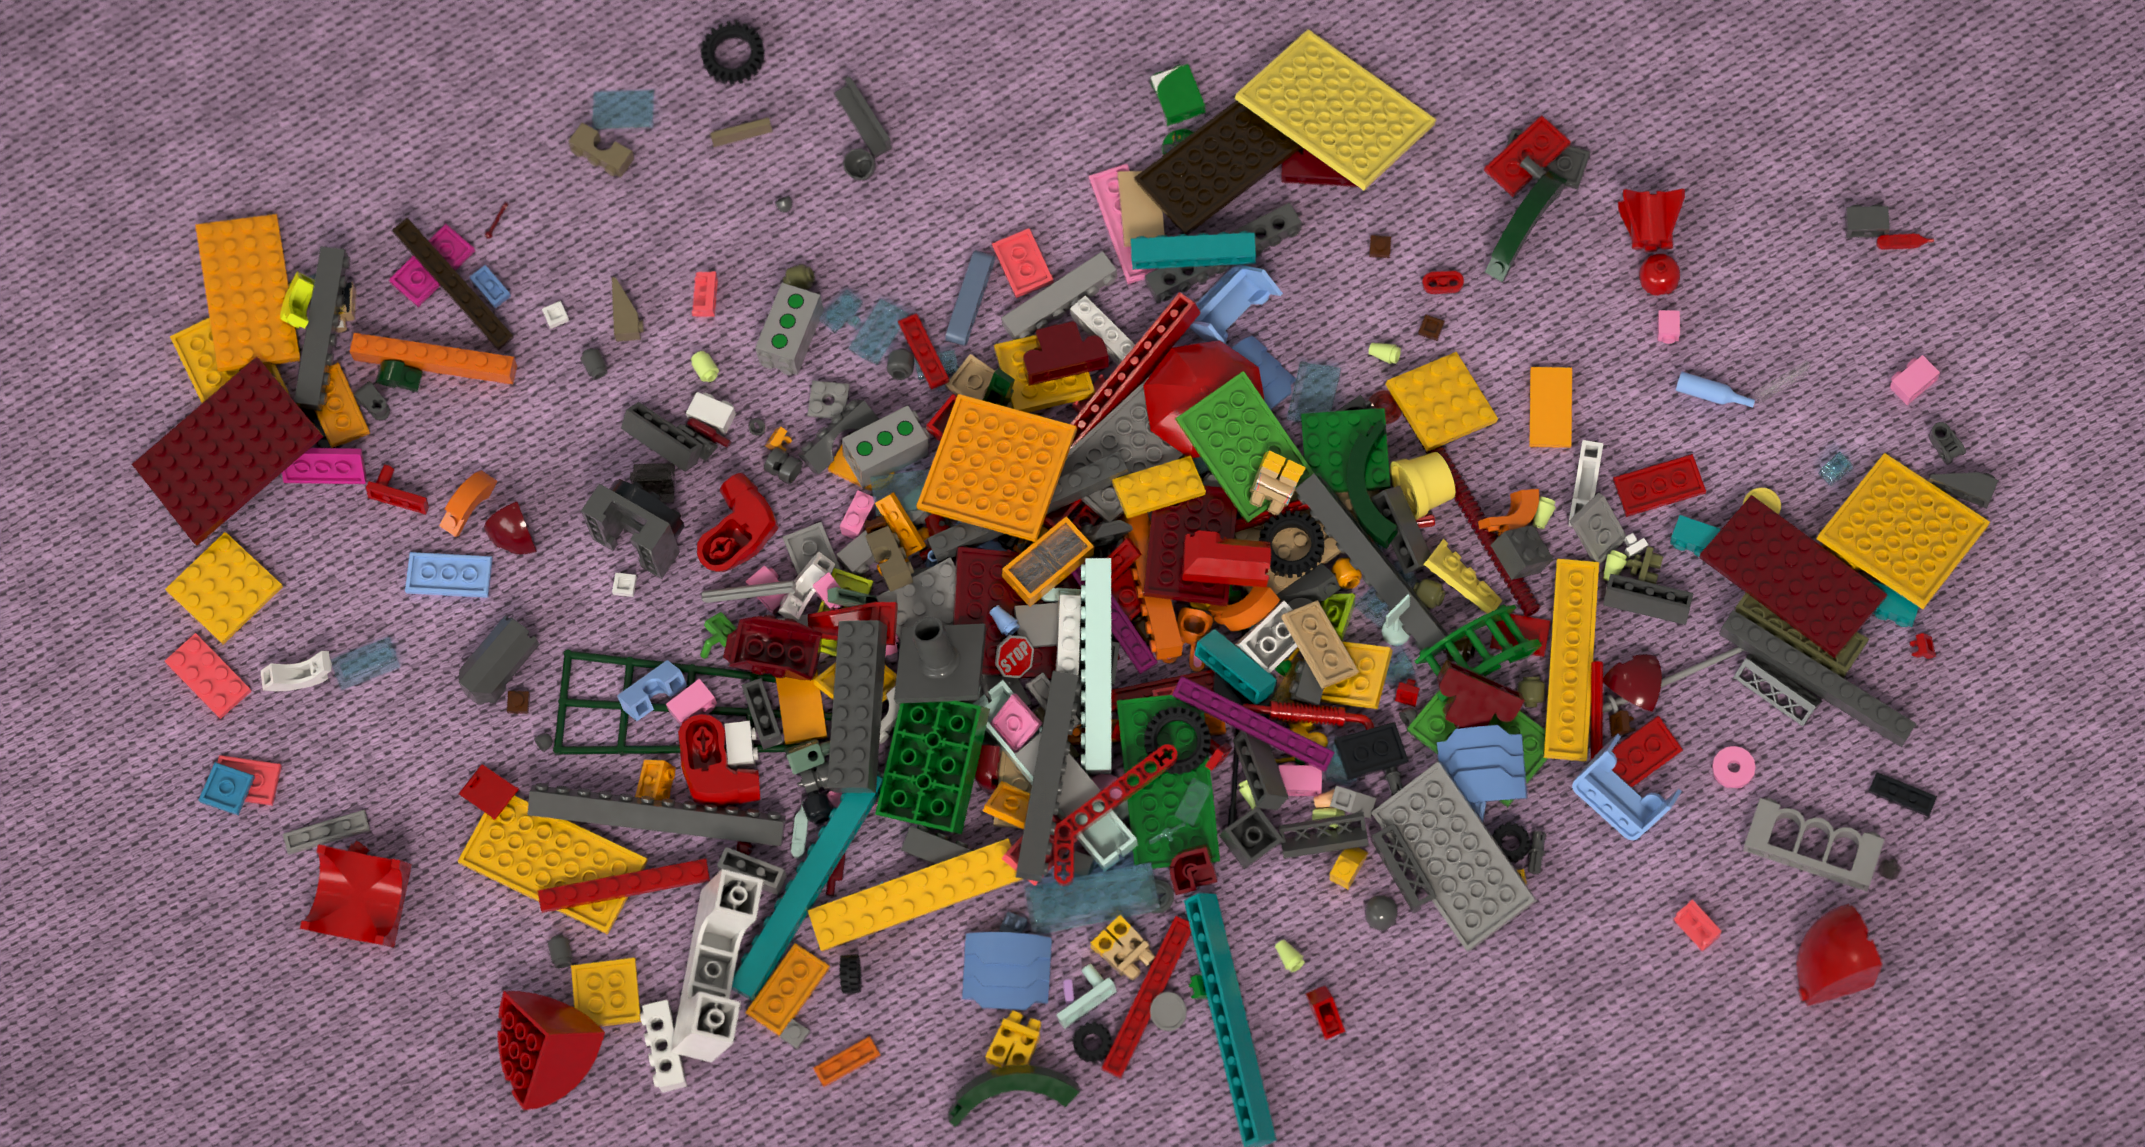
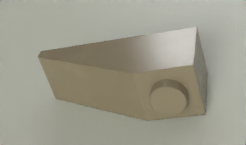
(625, 317)

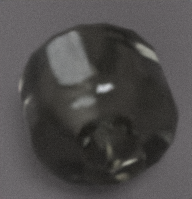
(1889, 868)

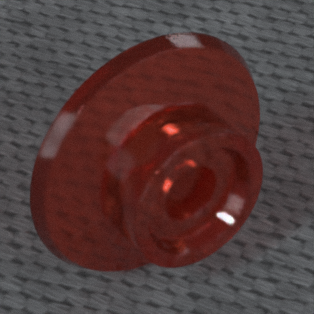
(1392, 412)

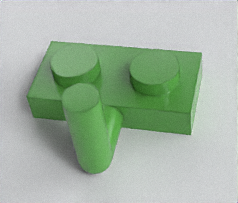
(719, 627)

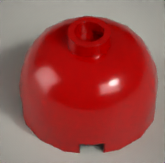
(1659, 274)

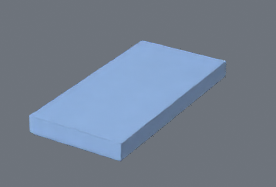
(449, 574)

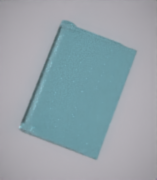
(623, 109)
(1313, 390)
(905, 485)

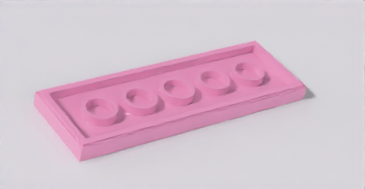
(1107, 195)

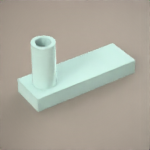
(1102, 990)

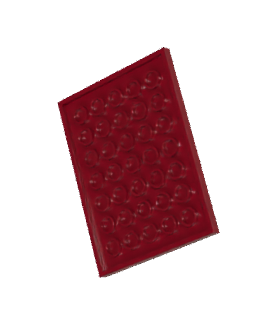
(227, 450)

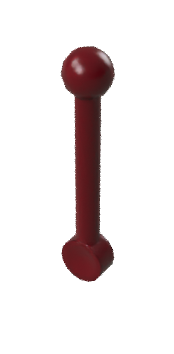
(488, 234)

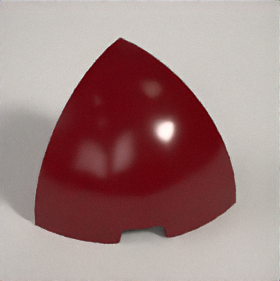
(509, 530)
(1637, 680)

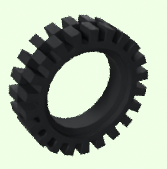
(727, 32)
(1303, 523)
(1189, 717)

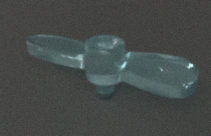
(1167, 833)

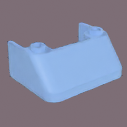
(1229, 299)
(1615, 799)

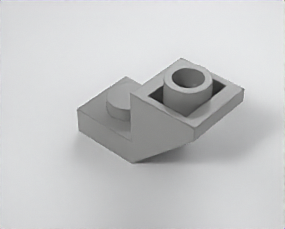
(1352, 801)

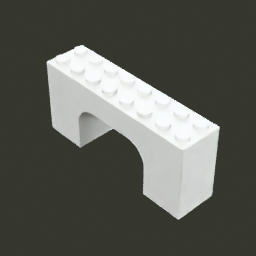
(705, 1010)

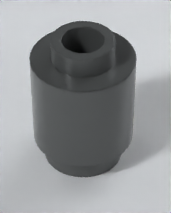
(594, 363)
(560, 951)

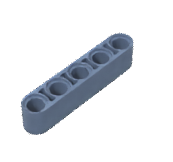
(970, 298)

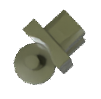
(1650, 559)

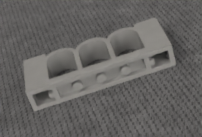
(1867, 846)

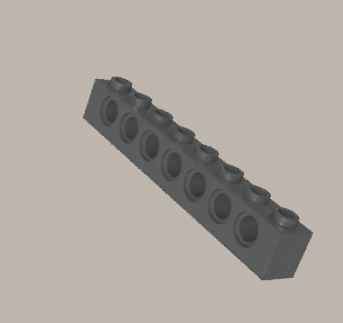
(1264, 225)

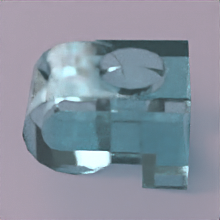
(1836, 469)
(1399, 670)

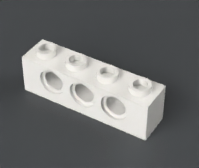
(1097, 323)
(675, 1076)

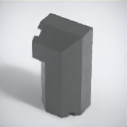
(496, 661)

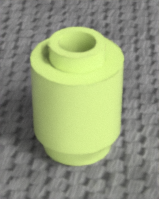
(704, 366)

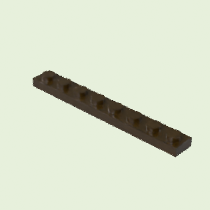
(452, 284)

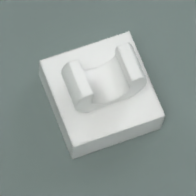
(1634, 546)

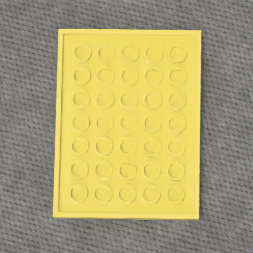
(1335, 109)

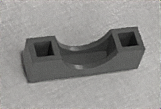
(818, 452)

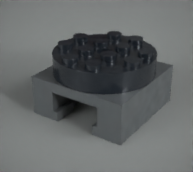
(639, 513)

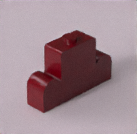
(1311, 170)
(1063, 354)
(1475, 697)

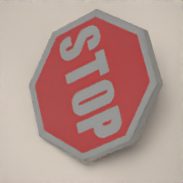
(1014, 656)

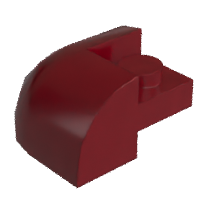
(988, 768)
(1192, 869)

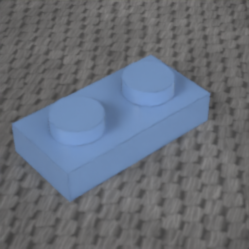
(490, 286)

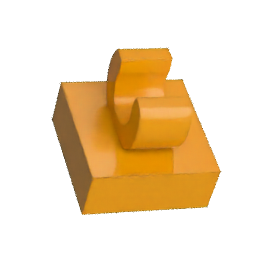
(777, 438)

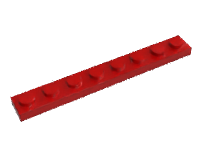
(623, 885)
(1153, 985)

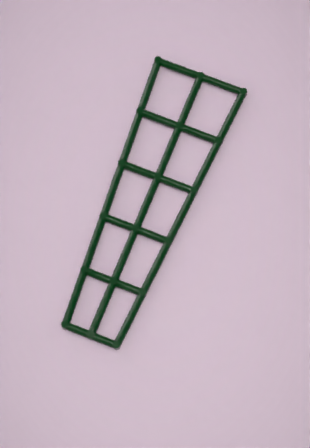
(630, 663)

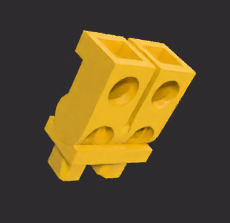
(1016, 1037)

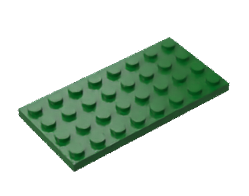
(1156, 803)

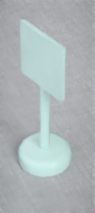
(1392, 628)

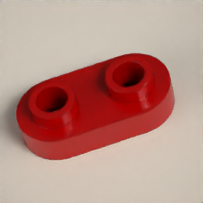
(1442, 282)

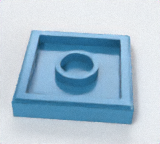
(226, 788)

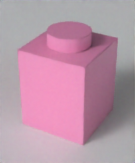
(1668, 326)

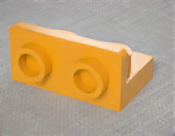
(655, 779)

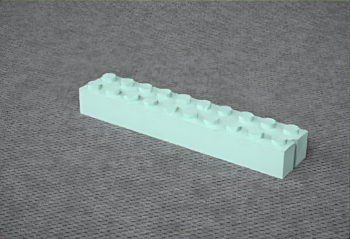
(1097, 661)
(1103, 839)

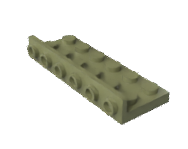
(1775, 625)

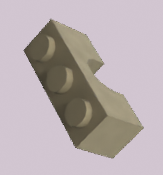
(614, 160)
(885, 546)

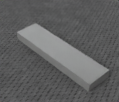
(326, 832)

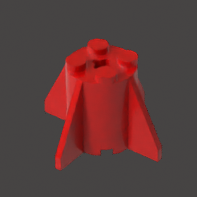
(1651, 217)

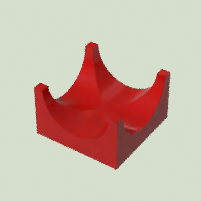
(358, 896)

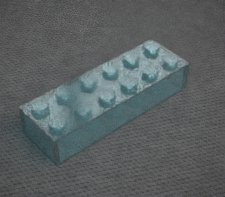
(1093, 898)

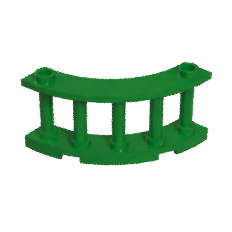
(1489, 663)

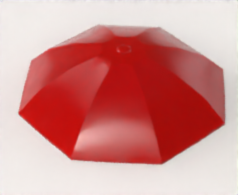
(1186, 378)

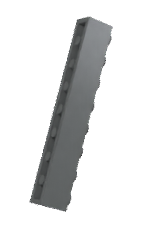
(321, 328)

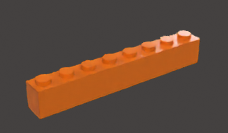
(434, 358)
(1159, 612)

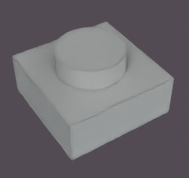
(794, 1034)

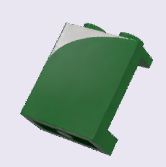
(1178, 94)

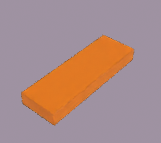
(846, 1061)

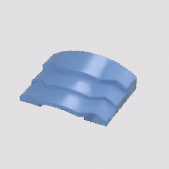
(1274, 378)
(1485, 763)
(1006, 969)

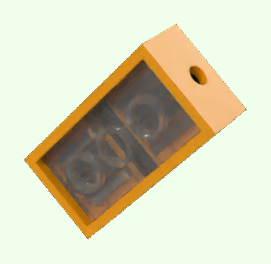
(1047, 561)

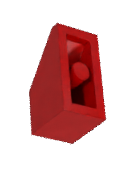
(1325, 1012)

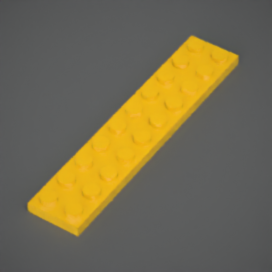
(1571, 660)
(912, 895)

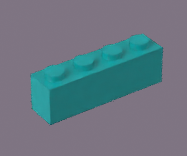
(1235, 667)

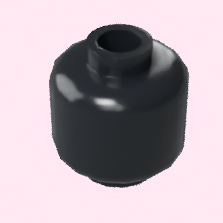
(817, 807)

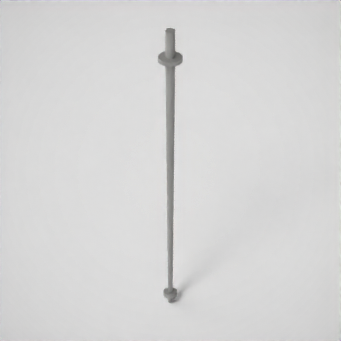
(1613, 704)

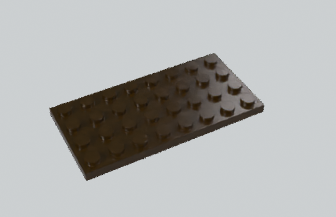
(1214, 166)

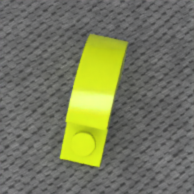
(297, 301)

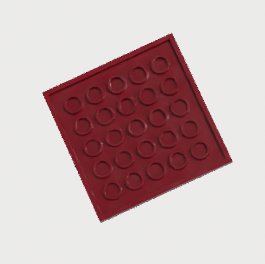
(980, 589)

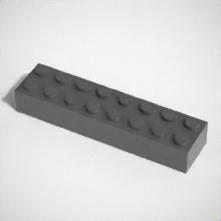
(857, 707)

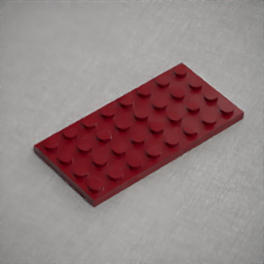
(1793, 576)

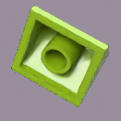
(1339, 611)

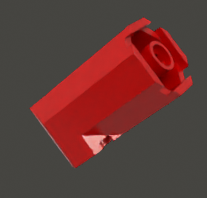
(1225, 560)

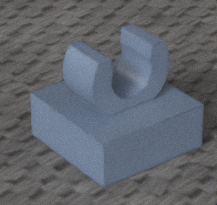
(1013, 923)

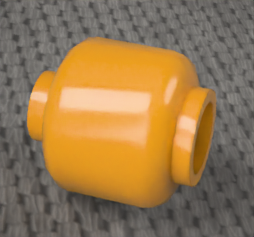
(1345, 574)

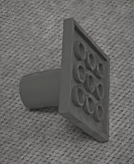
(940, 662)

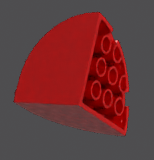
(1836, 957)
(544, 1047)

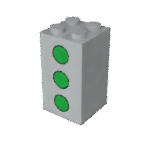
(789, 329)
(886, 445)

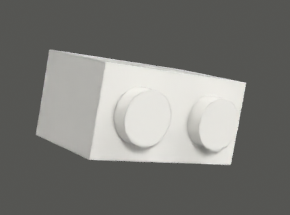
(712, 412)
(740, 745)

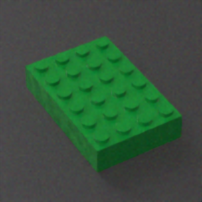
(933, 763)

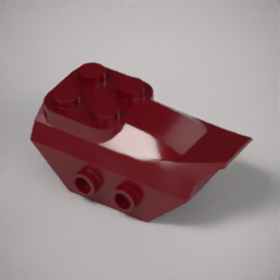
(774, 647)

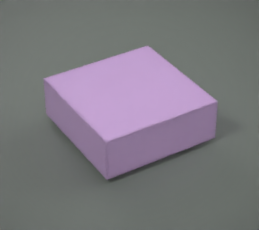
(1068, 990)

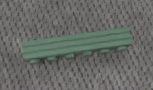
(849, 598)

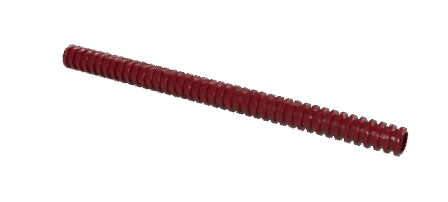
(1474, 514)

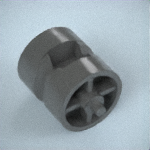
(814, 778)

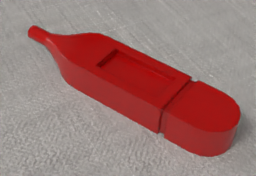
(1901, 241)

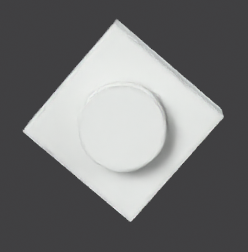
(555, 314)
(624, 584)

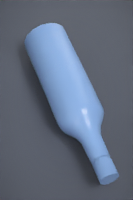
(1710, 390)

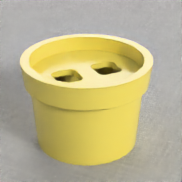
(1424, 482)

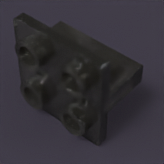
(657, 479)

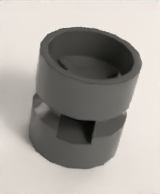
(785, 467)

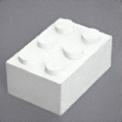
(1269, 639)

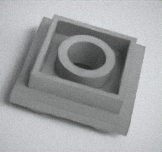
(821, 390)

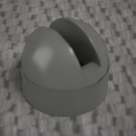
(784, 204)
(761, 424)
(1408, 715)
(543, 741)

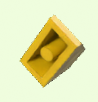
(1348, 866)

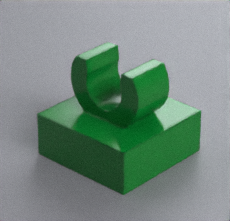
(1198, 987)

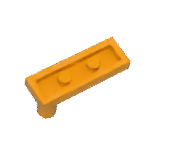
(899, 522)

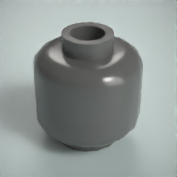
(900, 364)

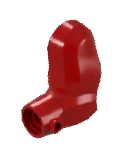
(741, 532)
(707, 767)

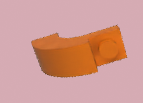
(465, 500)
(1521, 512)
(1248, 611)

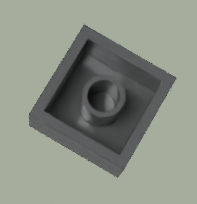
(1522, 552)
(1251, 837)

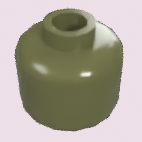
(799, 276)
(1430, 592)
(1532, 691)

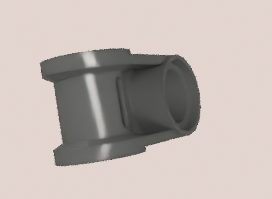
(371, 399)
(1947, 446)

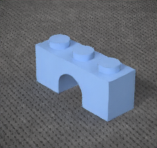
(663, 679)

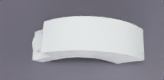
(794, 603)
(296, 676)

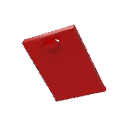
(1531, 629)
(488, 792)

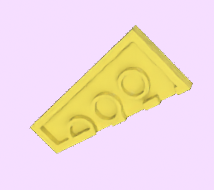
(1463, 579)

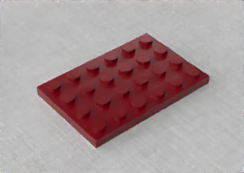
(1166, 543)

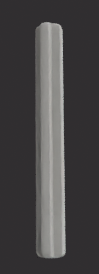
(748, 591)

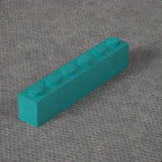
(1193, 250)

